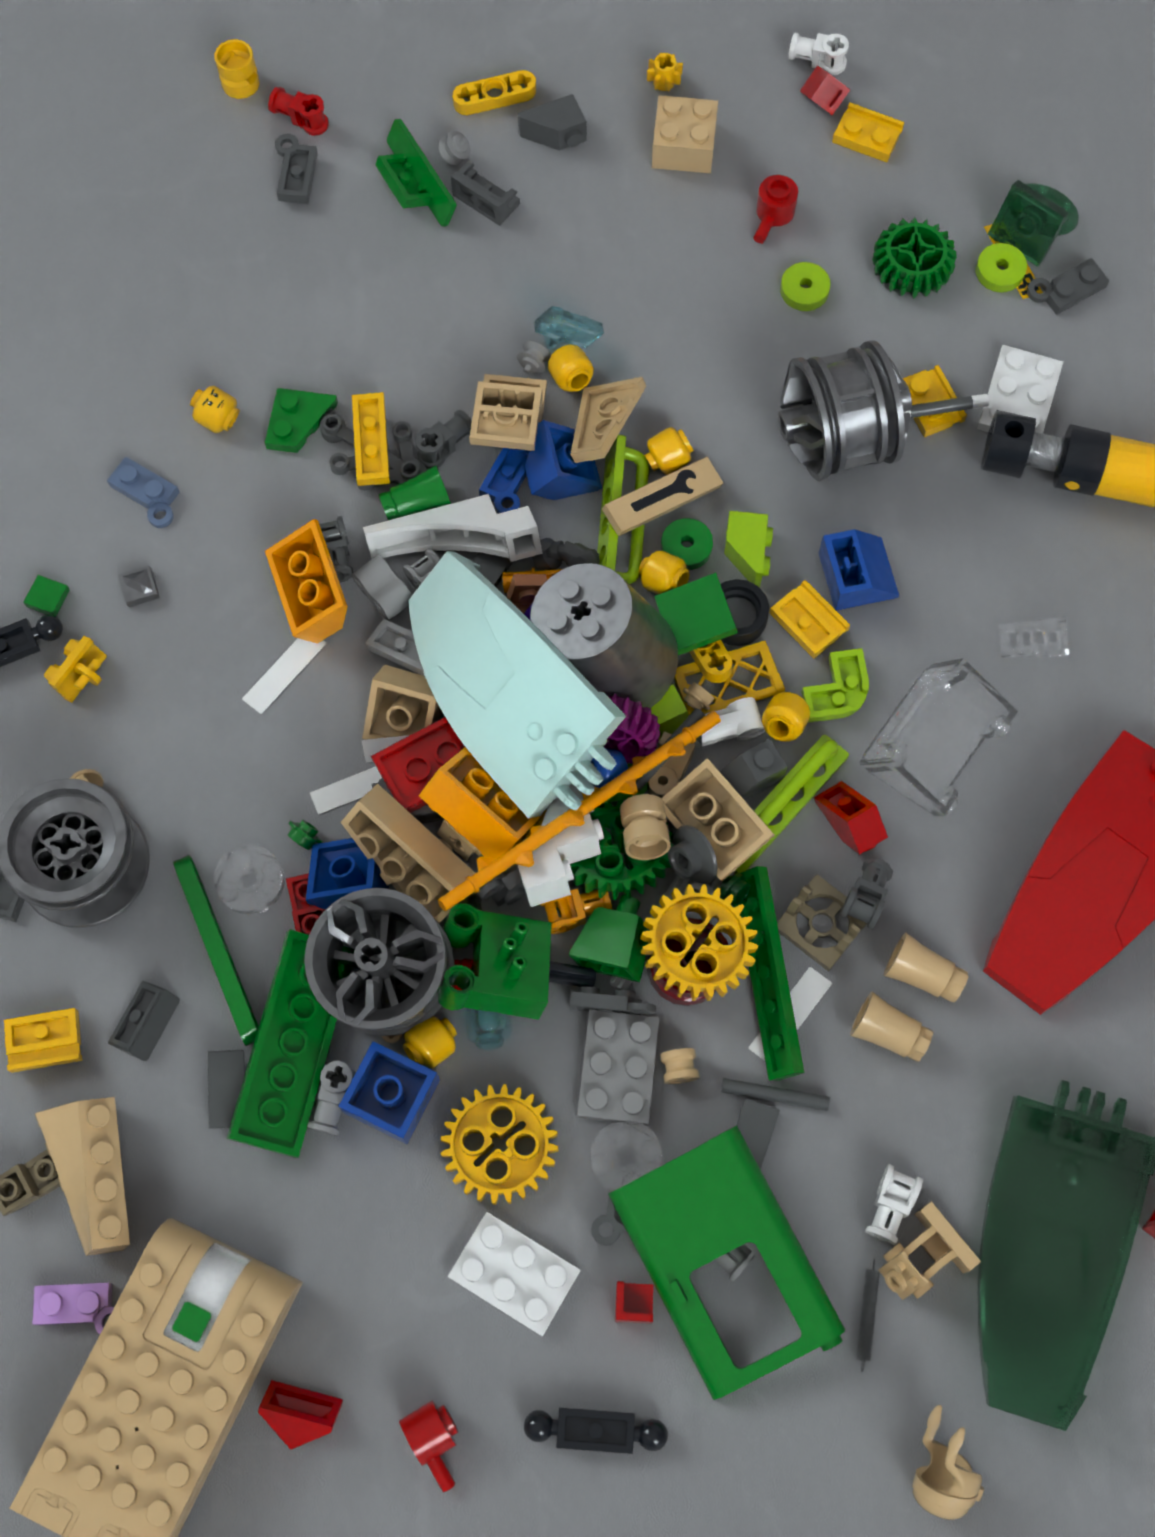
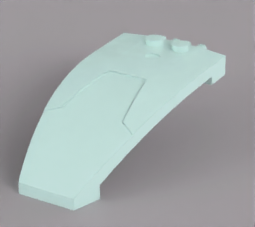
(509, 689)

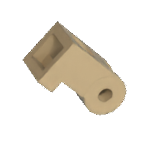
(672, 770)

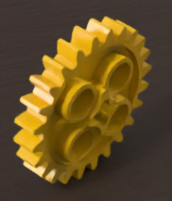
(725, 960)
(521, 1168)

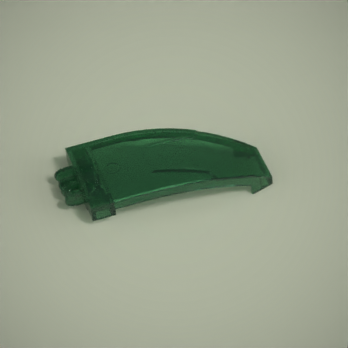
(1056, 1250)

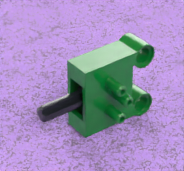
(508, 964)

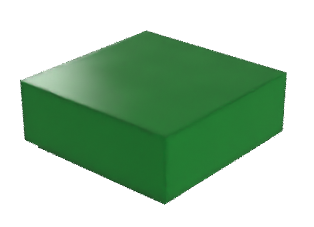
(46, 596)

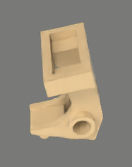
(940, 1243)

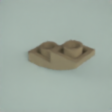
(27, 1183)

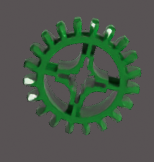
(914, 257)

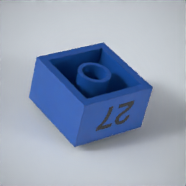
(389, 1092)

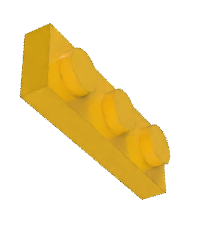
(370, 439)

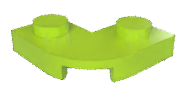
(845, 693)

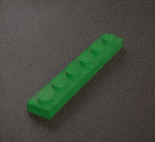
(770, 981)

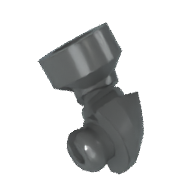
(557, 551)

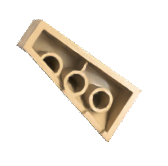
(405, 850)
(88, 1162)

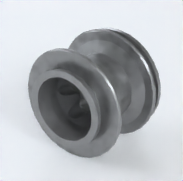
(48, 823)

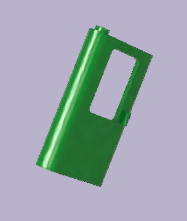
(698, 1213)

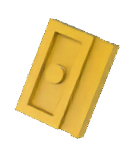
(868, 132)
(931, 387)
(809, 619)
(42, 1040)

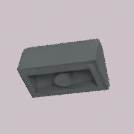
(144, 1021)

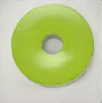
(1001, 255)
(805, 298)

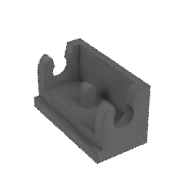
(483, 195)

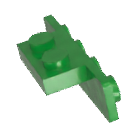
(413, 177)

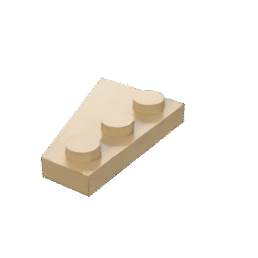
(602, 417)

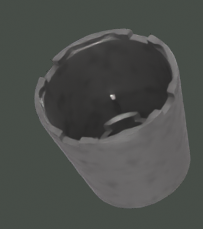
(607, 632)

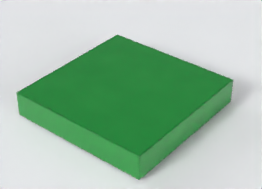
(697, 613)

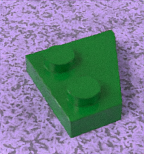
(295, 418)

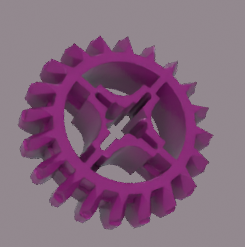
(637, 732)

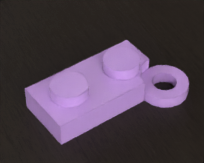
(72, 1304)

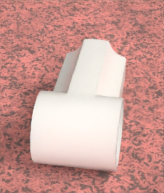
(738, 721)

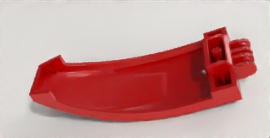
(1087, 884)

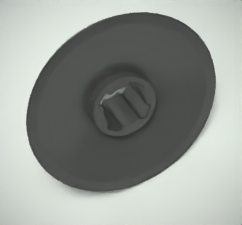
(692, 855)

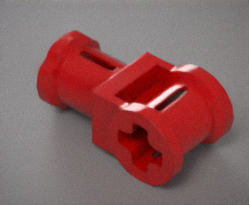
(304, 110)

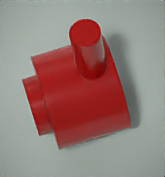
(775, 204)
(429, 1436)

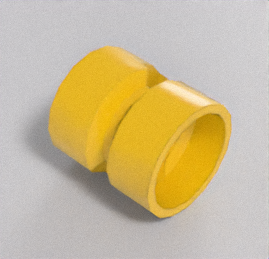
(237, 68)

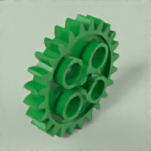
(618, 879)

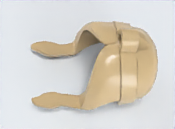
(947, 1484)

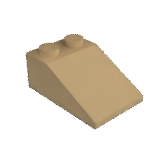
(720, 813)

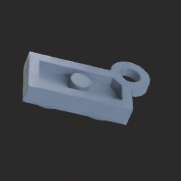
(146, 489)

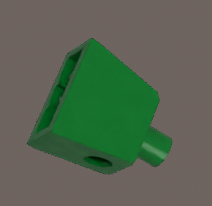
(612, 941)

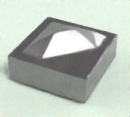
(138, 586)

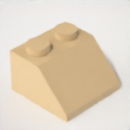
(399, 704)

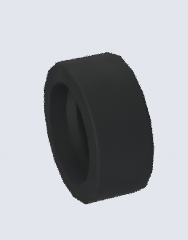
(757, 597)

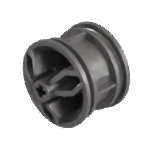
(845, 410)
(379, 961)

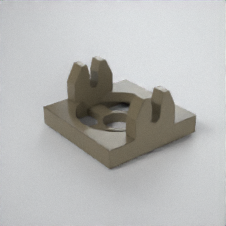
(788, 923)

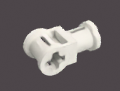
(821, 51)
(896, 1198)

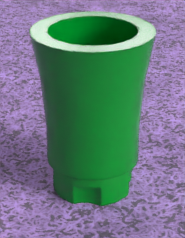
(415, 495)

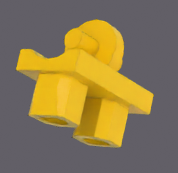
(77, 669)

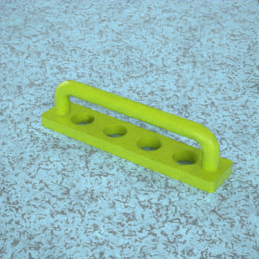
(613, 490)
(823, 752)

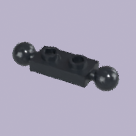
(20, 639)
(595, 1430)

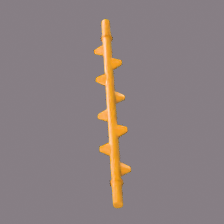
(623, 783)

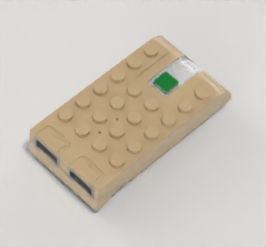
(158, 1390)

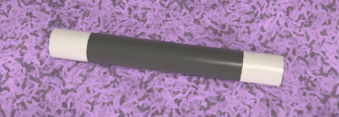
(948, 405)

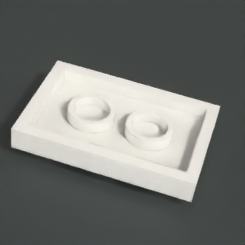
(1021, 385)
(514, 1274)

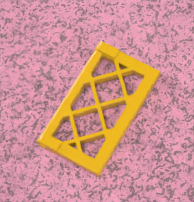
(737, 655)

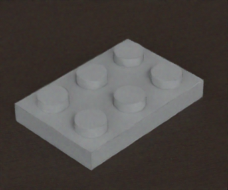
(618, 1067)

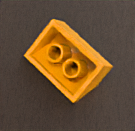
(308, 583)
(477, 806)

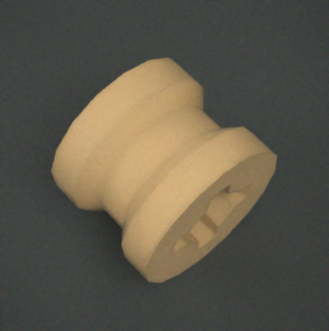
(679, 1066)

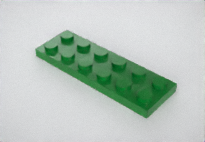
(285, 1058)

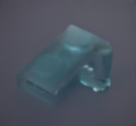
(565, 326)

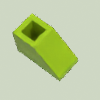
(746, 543)

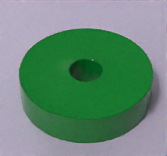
(693, 532)

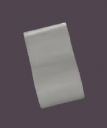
(382, 587)

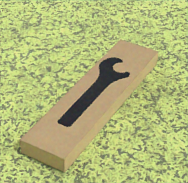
(662, 496)

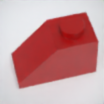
(852, 817)

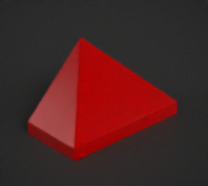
(298, 1413)

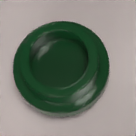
(737, 887)

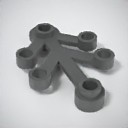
(397, 465)

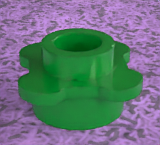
(304, 834)

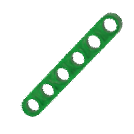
(217, 949)

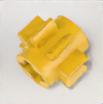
(664, 71)

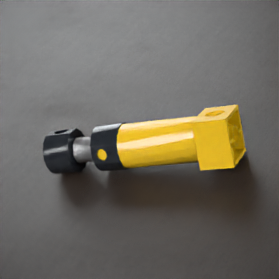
(1081, 461)

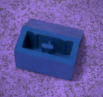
(856, 569)

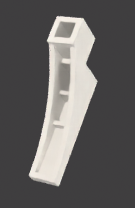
(458, 527)
(551, 868)

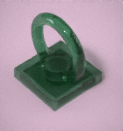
(1033, 219)

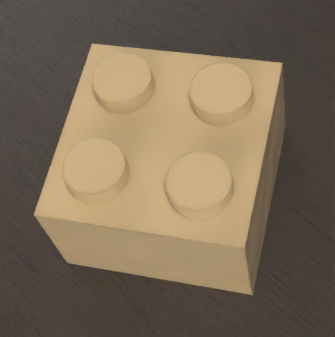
(684, 134)

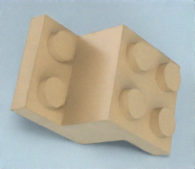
(507, 412)

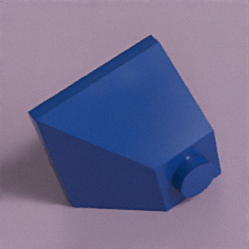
(552, 469)
(339, 870)

